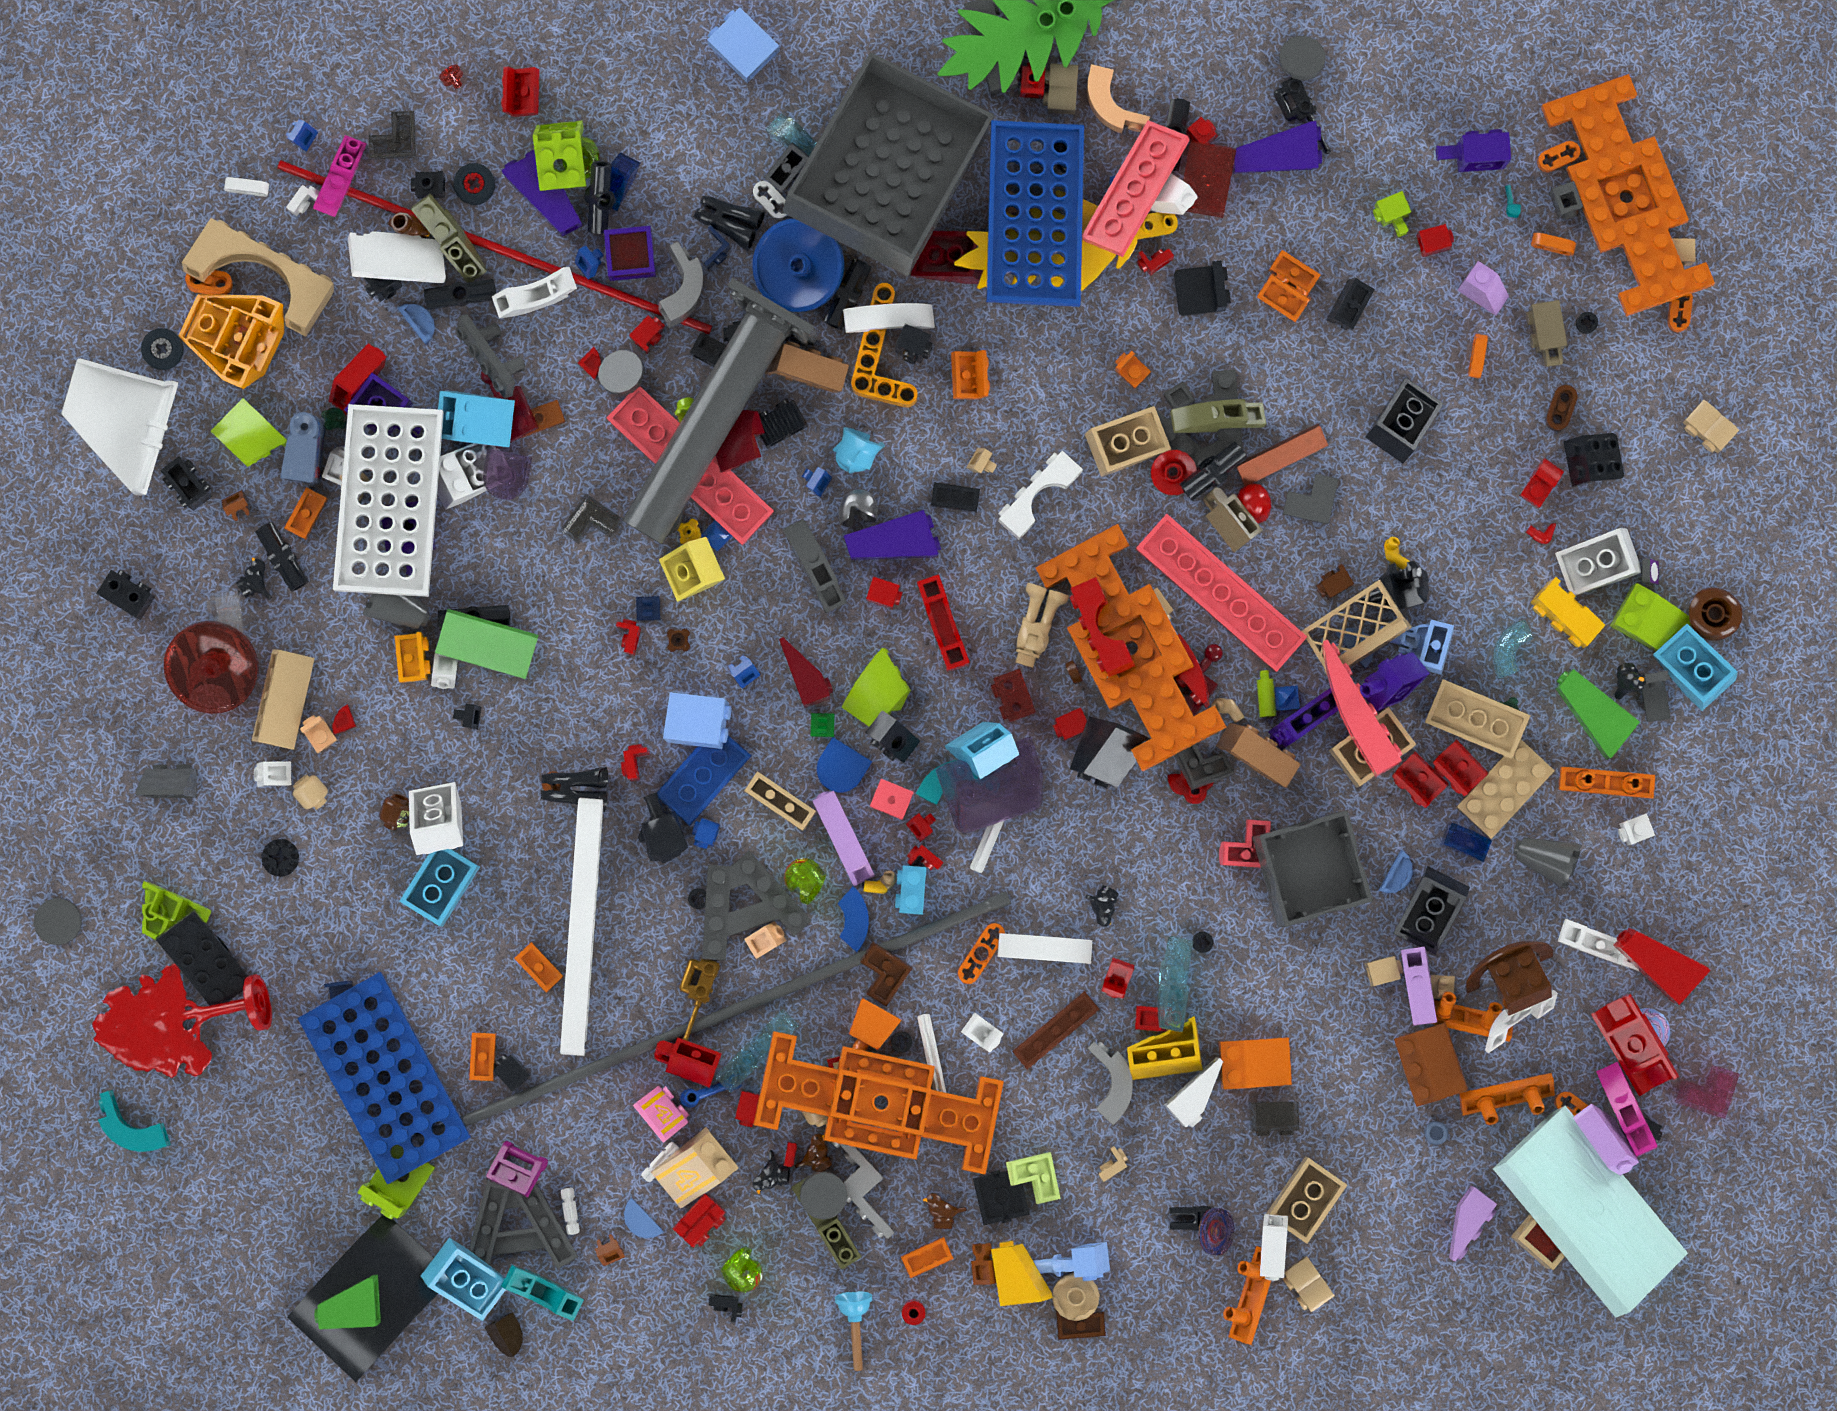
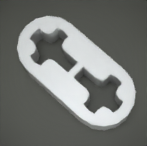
(246, 186)
(767, 204)

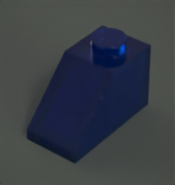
(622, 176)
(1465, 842)

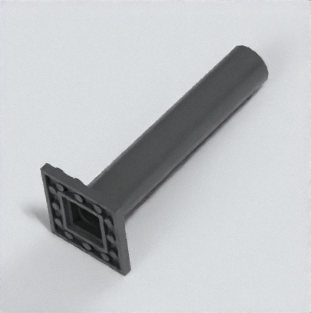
(715, 410)

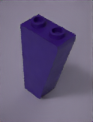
(1282, 151)
(550, 204)
(895, 539)
(1304, 720)

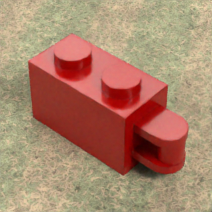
(688, 1060)

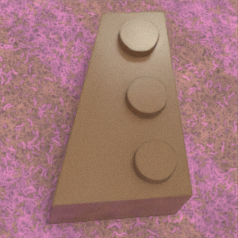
(809, 367)
(1259, 753)

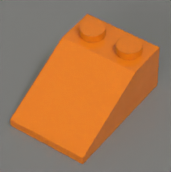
(1255, 1063)

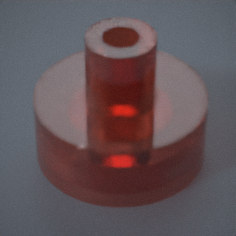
(451, 76)

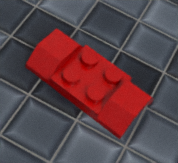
(1635, 1044)

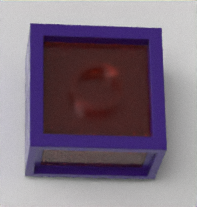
(630, 253)

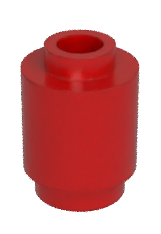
(913, 1304)

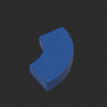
(856, 919)

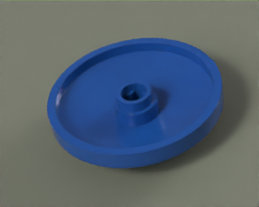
(797, 266)

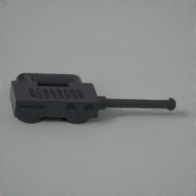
(1304, 104)

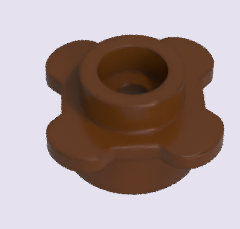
(683, 644)

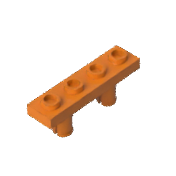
(1606, 782)
(1467, 1018)
(1506, 1094)
(1250, 1306)

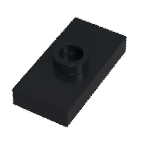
(955, 497)

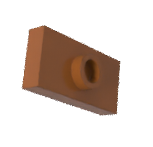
(547, 416)

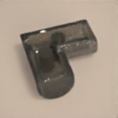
(401, 142)
(587, 514)

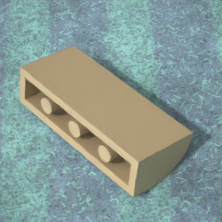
(283, 699)

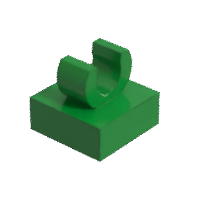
(822, 725)

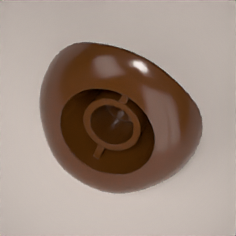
(1715, 613)

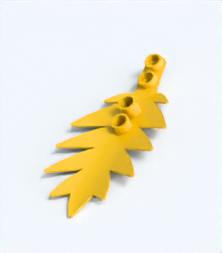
(1093, 258)

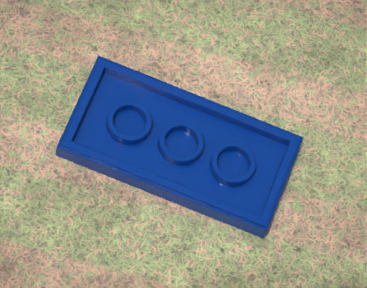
(702, 779)

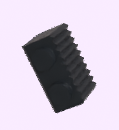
(781, 423)

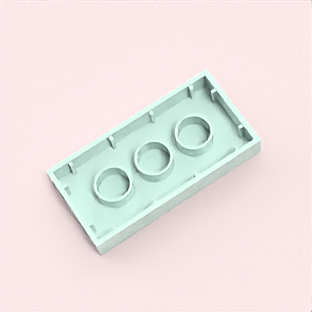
(1590, 1212)

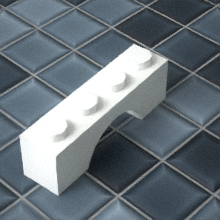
(1059, 473)

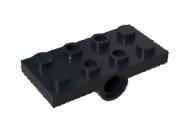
(203, 959)

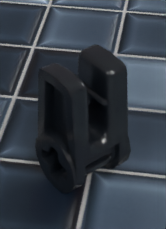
(1195, 1211)

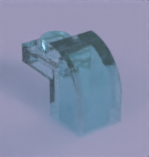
(787, 131)

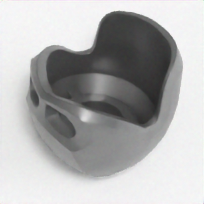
(857, 499)

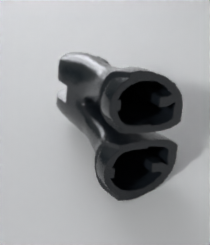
(738, 233)
(591, 778)

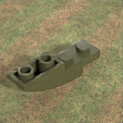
(451, 237)
(1217, 415)
(834, 1236)

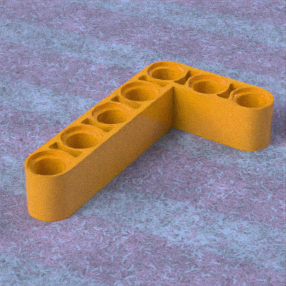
(874, 352)

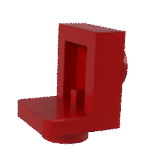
(1117, 978)

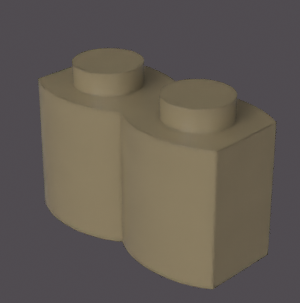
(1062, 89)

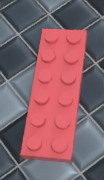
(1135, 188)

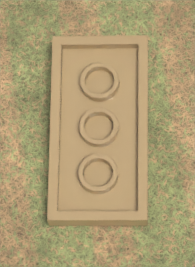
(1477, 718)
(1505, 790)

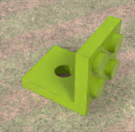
(559, 142)
(397, 1196)

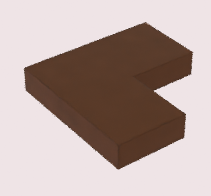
(890, 970)
(1091, 1327)

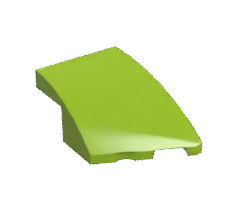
(248, 433)
(877, 689)
(165, 908)

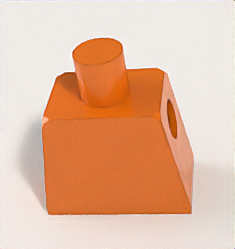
(872, 1026)

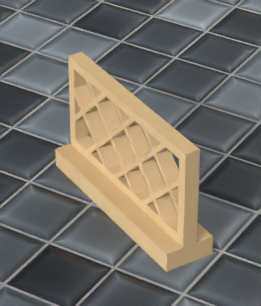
(1371, 643)

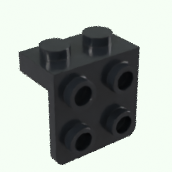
(1202, 289)
(1593, 458)

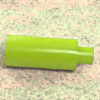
(1266, 695)

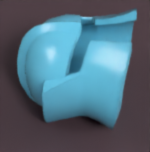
(855, 451)

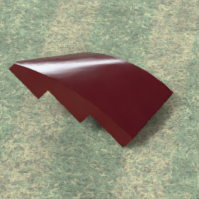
(740, 442)

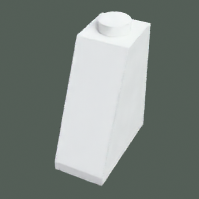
(1174, 197)
(1273, 1246)

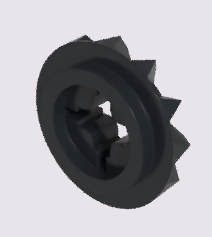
(286, 867)

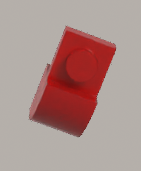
(1541, 483)

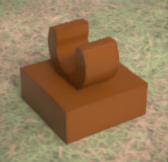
(234, 503)
(609, 1252)

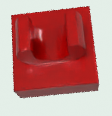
(921, 826)

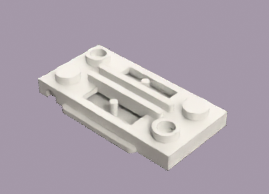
(396, 257)

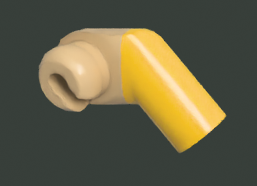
(883, 885)

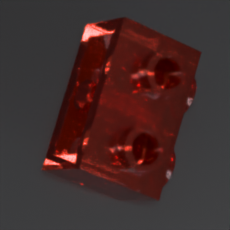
(1016, 695)

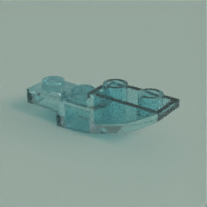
(1173, 984)
(754, 1052)

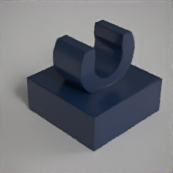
(648, 608)

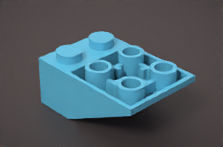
(476, 418)
(984, 748)

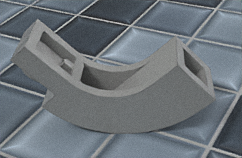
(684, 301)
(1120, 1092)

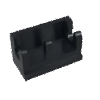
(1350, 304)
(707, 349)

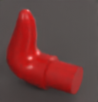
(1541, 537)

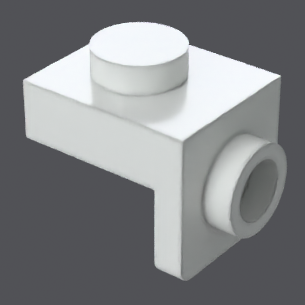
(982, 1033)

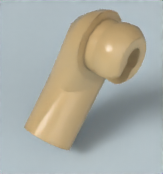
(1229, 707)

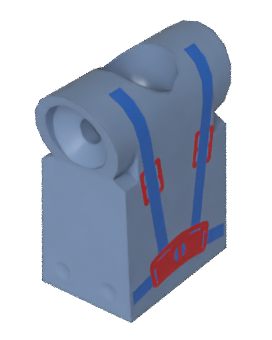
(304, 449)

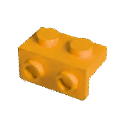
(412, 657)

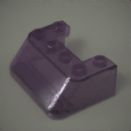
(996, 796)

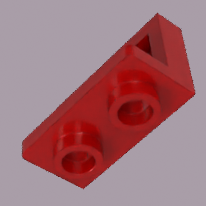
(520, 91)
(630, 766)
(1459, 768)
(1419, 780)

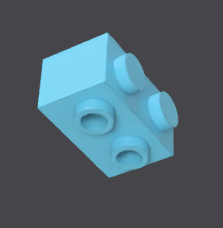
(912, 890)

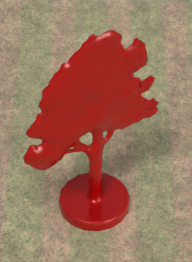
(149, 1028)

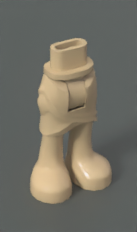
(1033, 635)

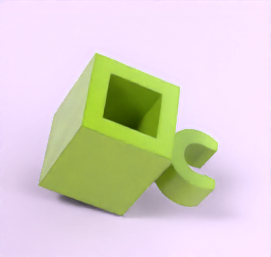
(1393, 210)

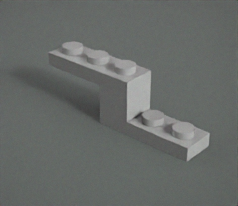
(859, 1184)

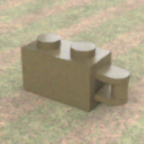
(1547, 330)
(1231, 519)

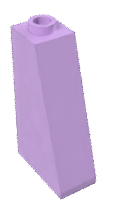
(843, 837)

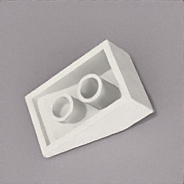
(1599, 561)
(1193, 1097)

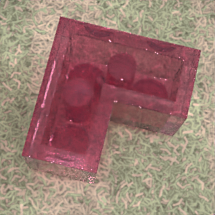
(1714, 1097)

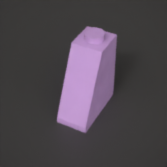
(1484, 288)
(1606, 1139)

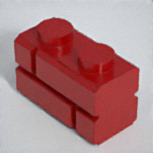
(699, 1220)

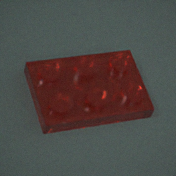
(1209, 175)

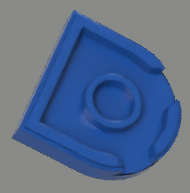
(841, 767)

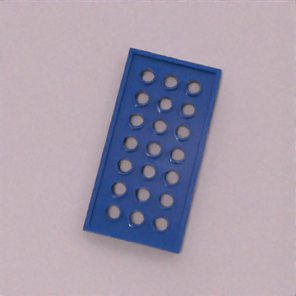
(999, 222)
(347, 1085)

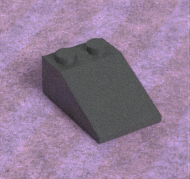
(168, 782)

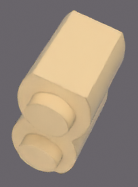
(1710, 426)
(1308, 1284)

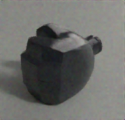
(1405, 586)
(661, 832)

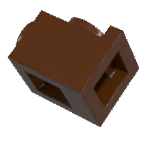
(1334, 583)

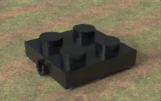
(999, 1199)

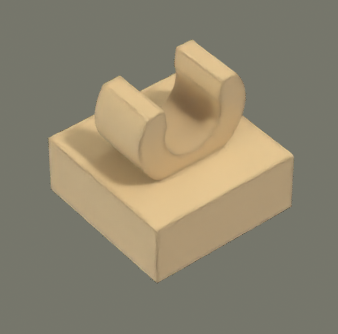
(980, 461)
(1442, 984)

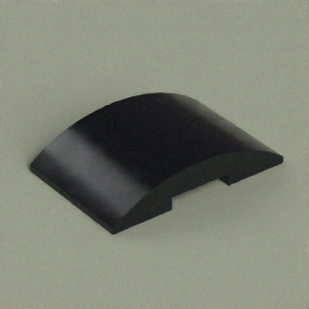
(403, 1295)

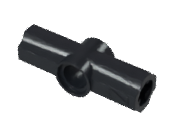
(1177, 119)
(599, 197)
(847, 293)
(445, 296)
(1213, 471)
(281, 556)
(498, 614)

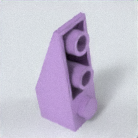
(1419, 986)
(1469, 1217)

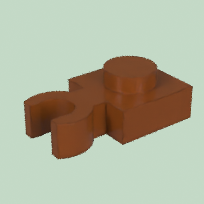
(982, 1267)

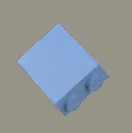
(742, 44)
(697, 720)

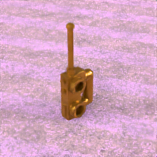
(701, 991)

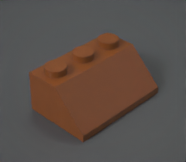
(1430, 1064)

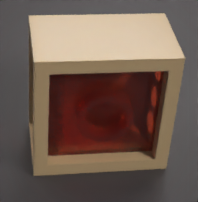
(1537, 1243)

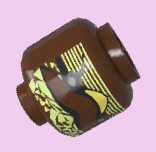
(395, 812)

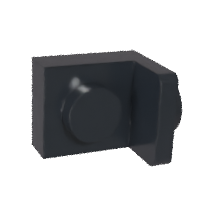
(723, 1302)

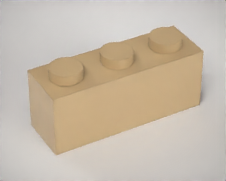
(780, 801)

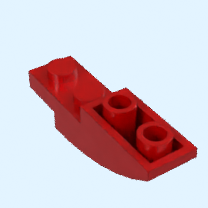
(1193, 678)

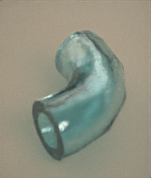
(1507, 646)

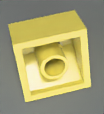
(691, 568)

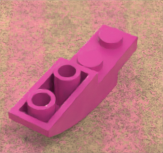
(340, 176)
(1627, 1109)

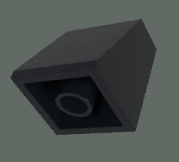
(1105, 752)

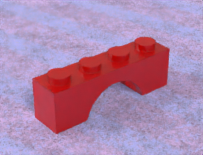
(1090, 601)
(942, 623)

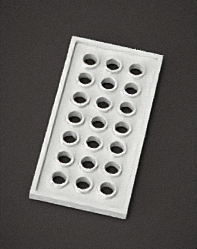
(424, 512)

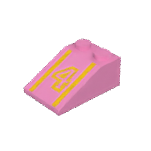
(662, 1112)

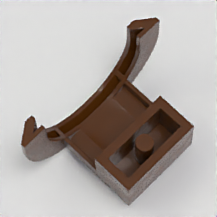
(1516, 974)

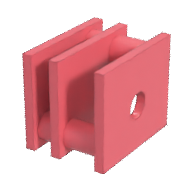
(891, 799)

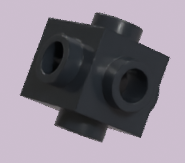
(382, 288)

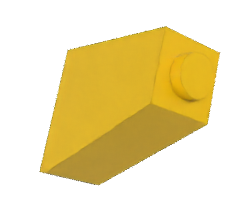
(1017, 1276)

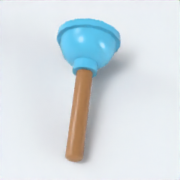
(854, 1306)

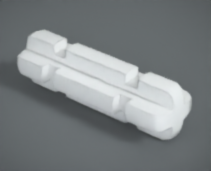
(670, 1149)
(570, 1211)

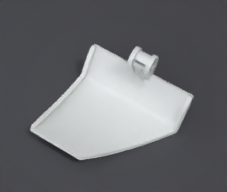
(120, 418)

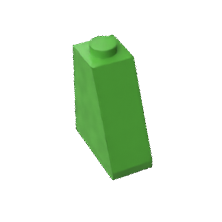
(352, 1307)

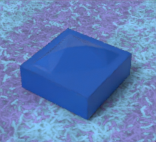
(716, 535)
(1286, 698)

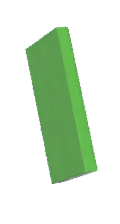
(486, 643)

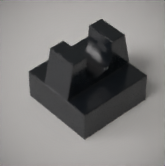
(469, 716)

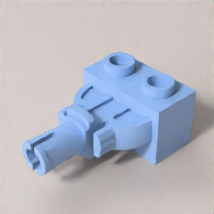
(1428, 643)
(1086, 1261)

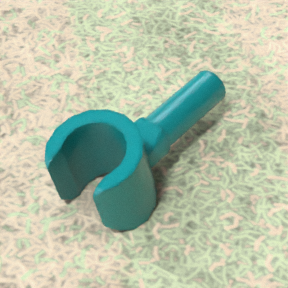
(1512, 210)

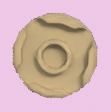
(1075, 1297)

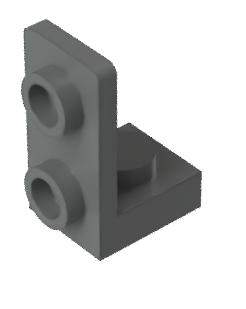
(1655, 696)

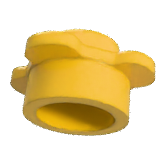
(695, 532)

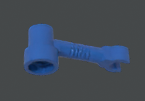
(700, 1094)

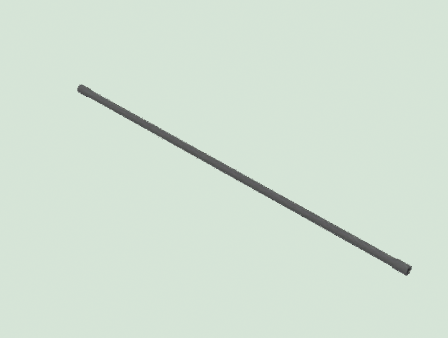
(989, 905)

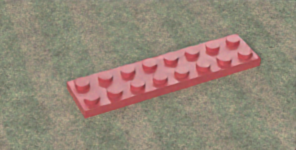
(717, 493)
(1221, 593)

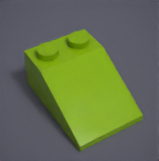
(1648, 617)

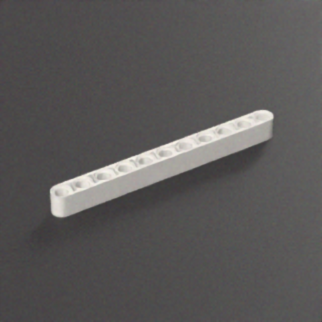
(581, 926)

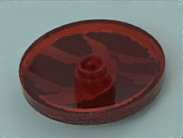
(211, 667)

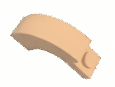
(1105, 108)

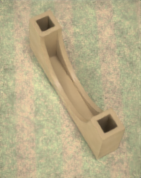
(222, 245)

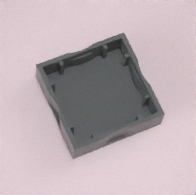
(1312, 868)

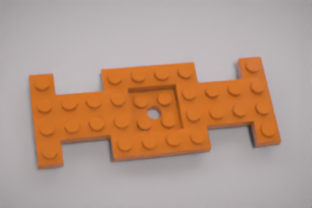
(1613, 169)
(1151, 679)
(850, 1095)

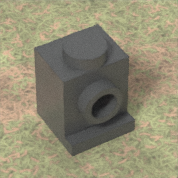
(1566, 192)

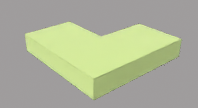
(1038, 1170)

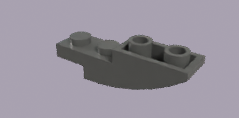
(815, 565)

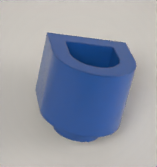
(705, 833)

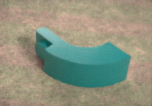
(542, 1291)

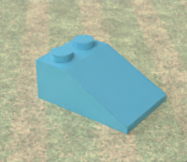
(1695, 667)
(464, 1279)

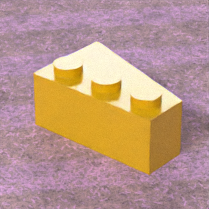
(1567, 614)
(1166, 1053)

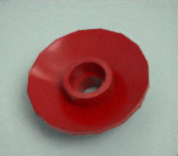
(1160, 471)

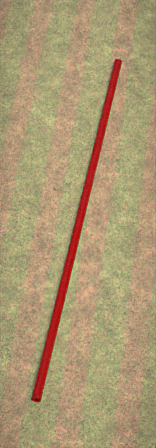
(500, 249)

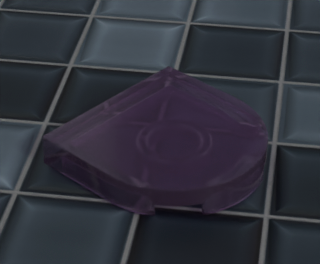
(506, 474)

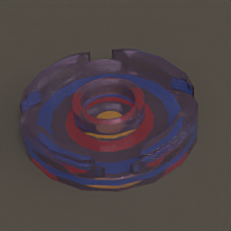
(1216, 1231)

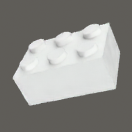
(435, 818)

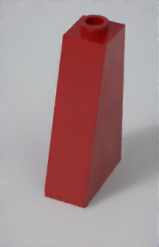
(1664, 967)

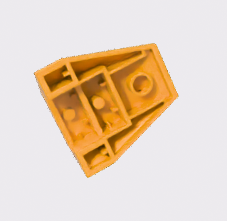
(217, 328)

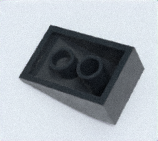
(1404, 420)
(1432, 910)

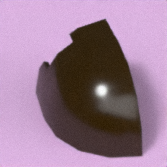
(506, 1334)

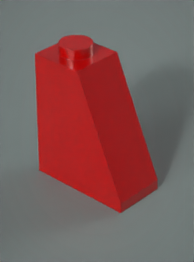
(354, 375)

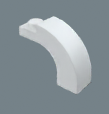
(534, 296)

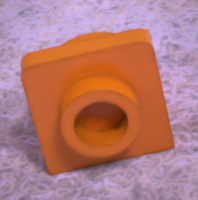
(1131, 369)

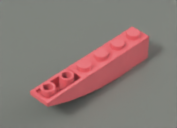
(1359, 716)

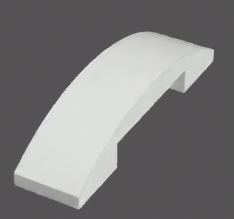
(888, 317)
(1592, 942)
(1045, 948)
(1503, 1022)

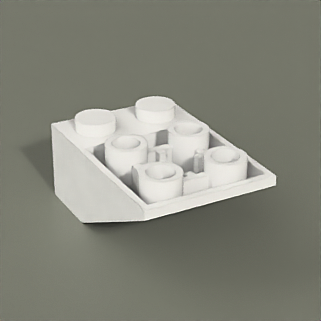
(462, 474)

